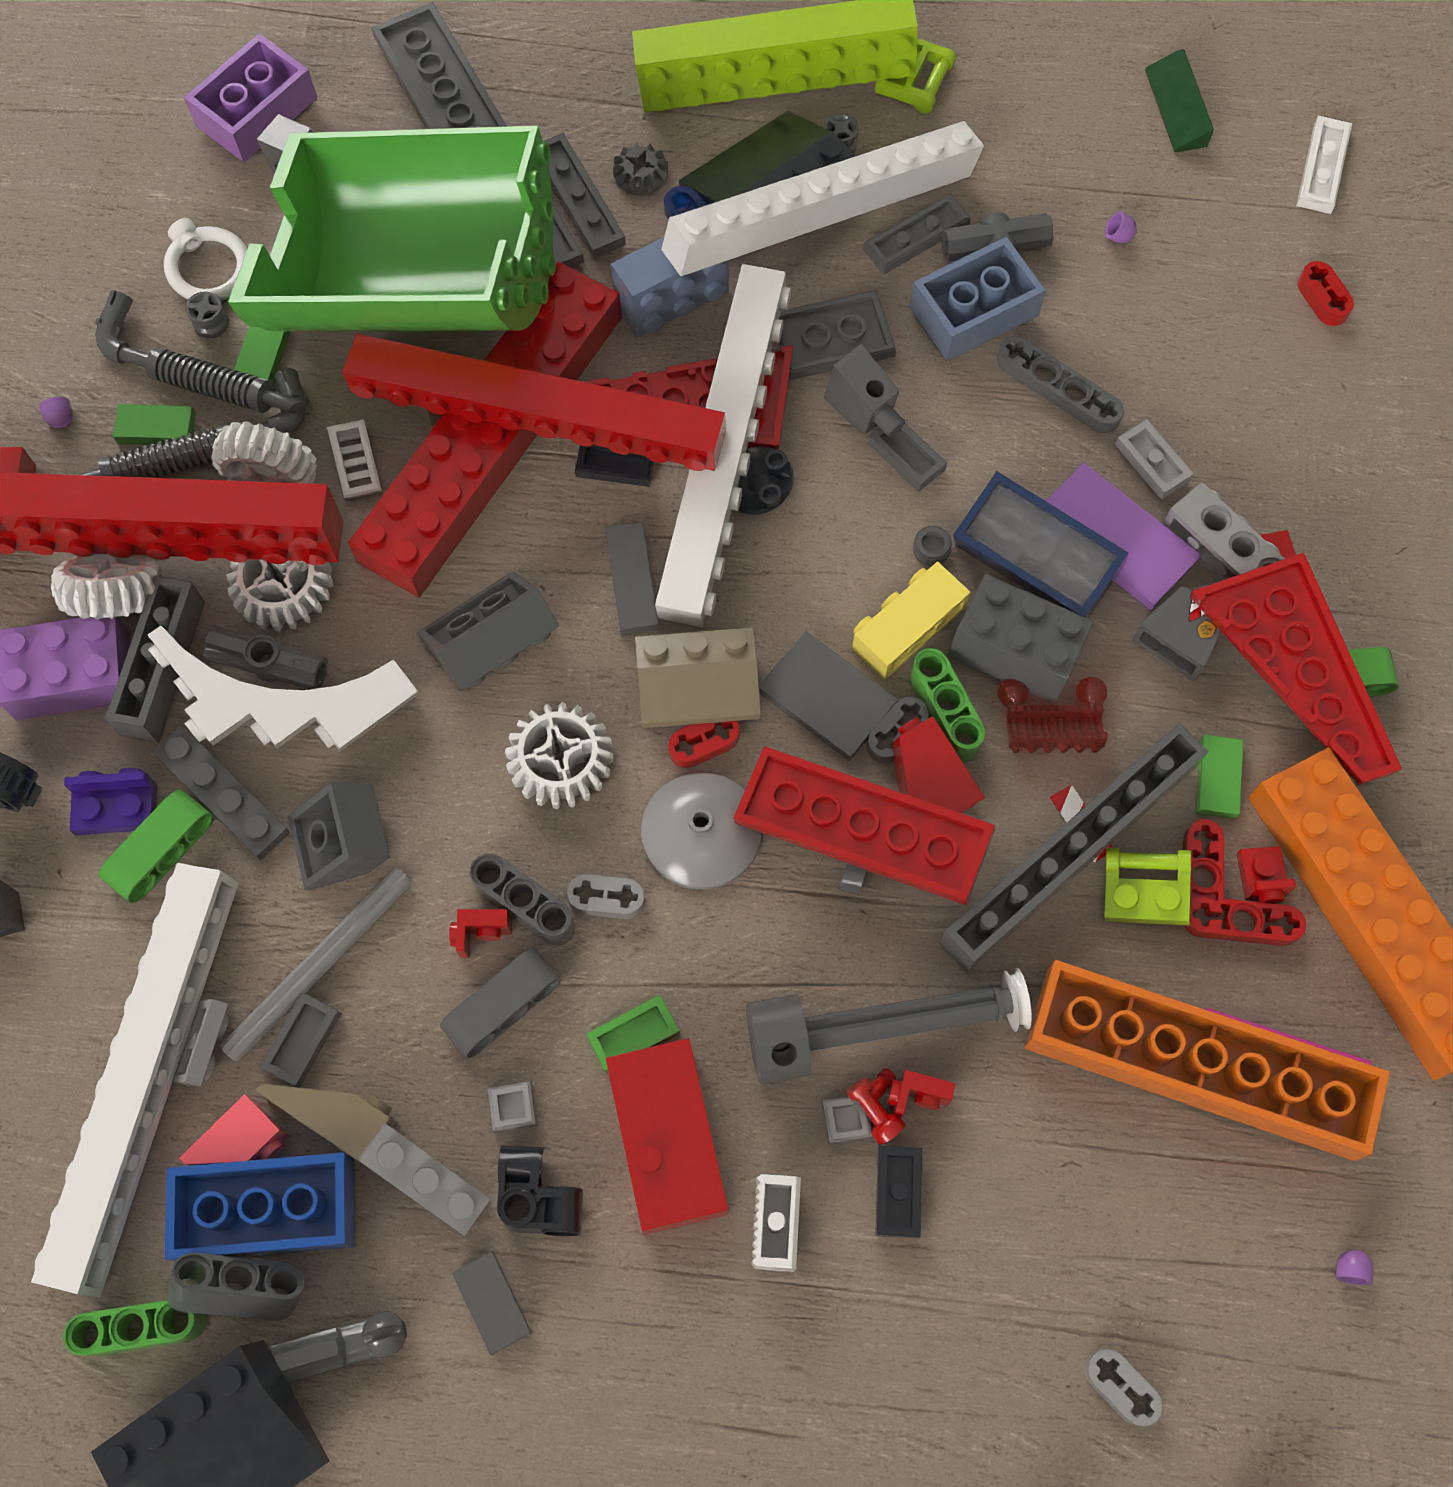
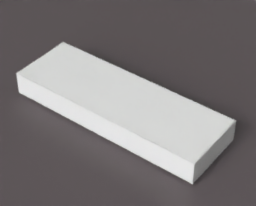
(1324, 164)

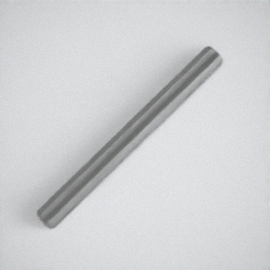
(315, 964)

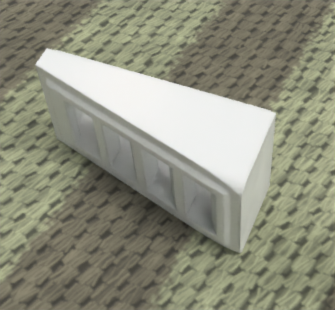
(347, 432)

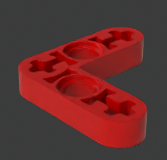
(1213, 900)

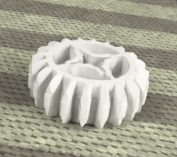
(262, 455)
(103, 585)
(256, 596)
(543, 758)

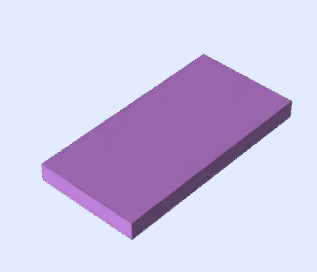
(1155, 554)

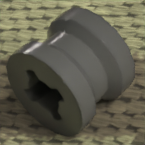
(845, 127)
(199, 311)

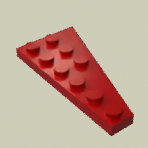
(692, 383)
(1293, 642)

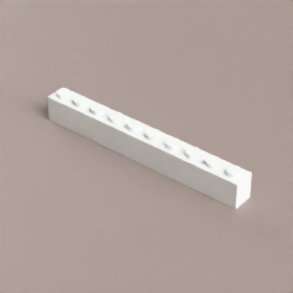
(819, 198)
(711, 495)
(135, 1083)

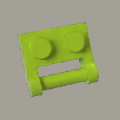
(904, 89)
(1148, 899)

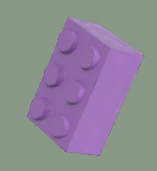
(248, 95)
(61, 665)

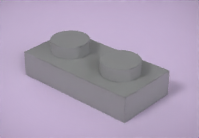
(1154, 459)
(197, 1059)

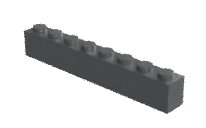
(1072, 848)

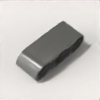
(509, 885)
(500, 1003)
(216, 1298)

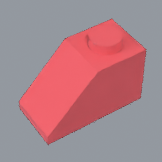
(239, 1135)

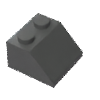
(338, 834)

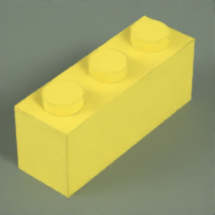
(909, 619)

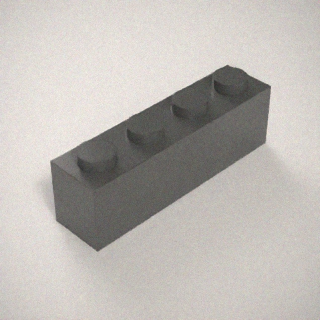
(144, 687)

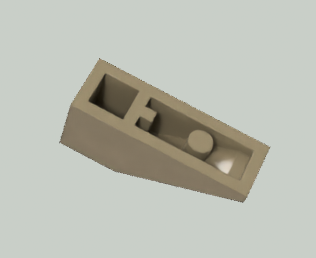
(336, 1116)

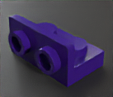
(110, 801)

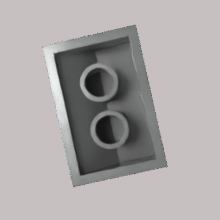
(489, 630)

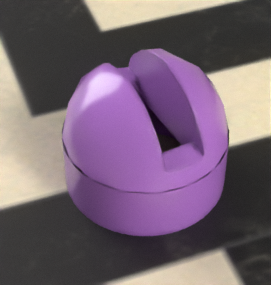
(1120, 228)
(56, 411)
(1354, 1268)

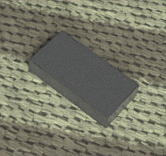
(908, 456)
(300, 1040)
(492, 1303)

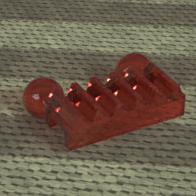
(1055, 724)

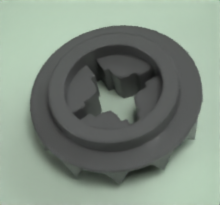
(649, 177)

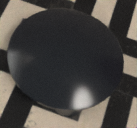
(766, 482)

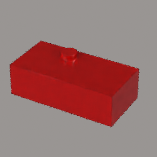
(666, 1137)

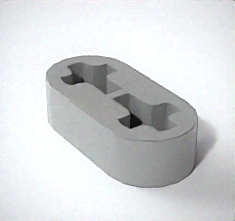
(607, 887)
(1115, 1395)

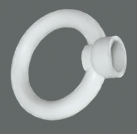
(188, 238)

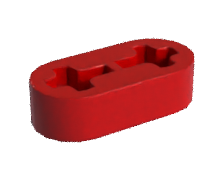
(1328, 292)
(707, 748)

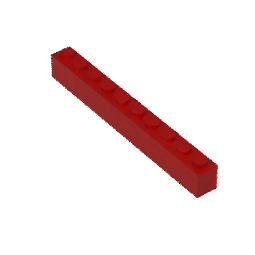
(535, 402)

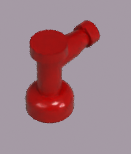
(867, 1093)

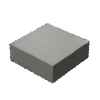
(512, 1107)
(845, 1120)

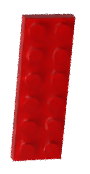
(865, 825)

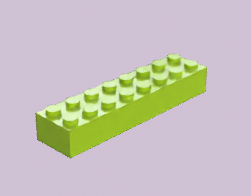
(775, 53)

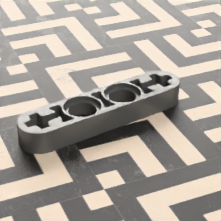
(1064, 379)

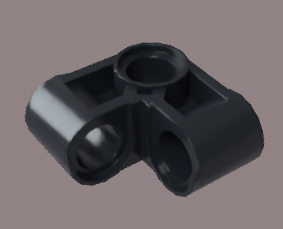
(552, 1209)

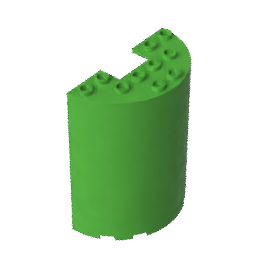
(405, 233)

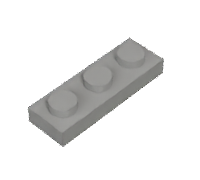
(423, 1179)

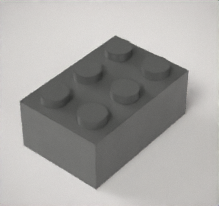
(1019, 638)

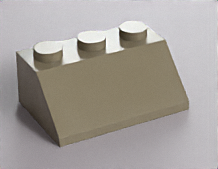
(697, 677)

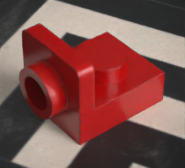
(1264, 874)
(484, 923)
(926, 1090)

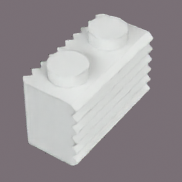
(776, 1222)

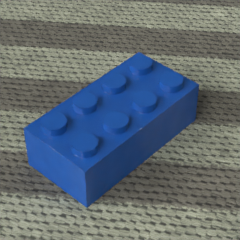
(261, 1206)

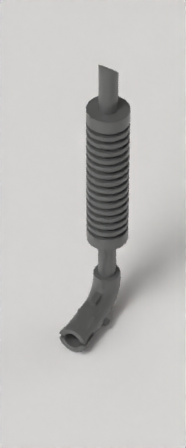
(185, 370)
(195, 448)

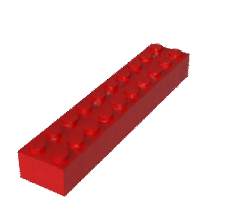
(466, 461)
(169, 518)

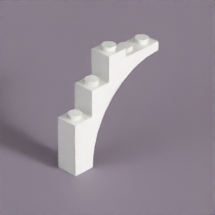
(225, 703)

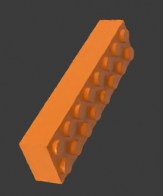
(1367, 898)
(1208, 1061)

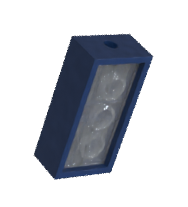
(1039, 546)

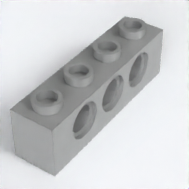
(1234, 532)

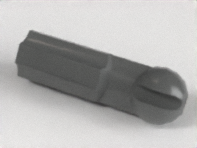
(340, 1346)

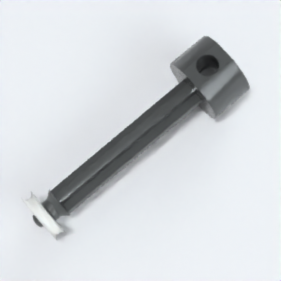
(784, 1037)

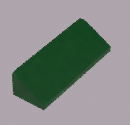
(1180, 102)

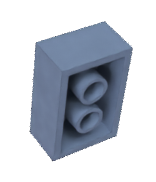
(655, 291)
(976, 298)

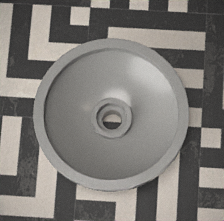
(692, 854)

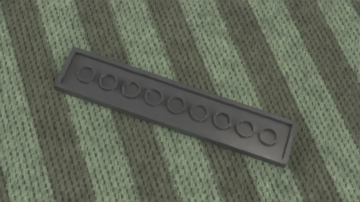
(448, 89)

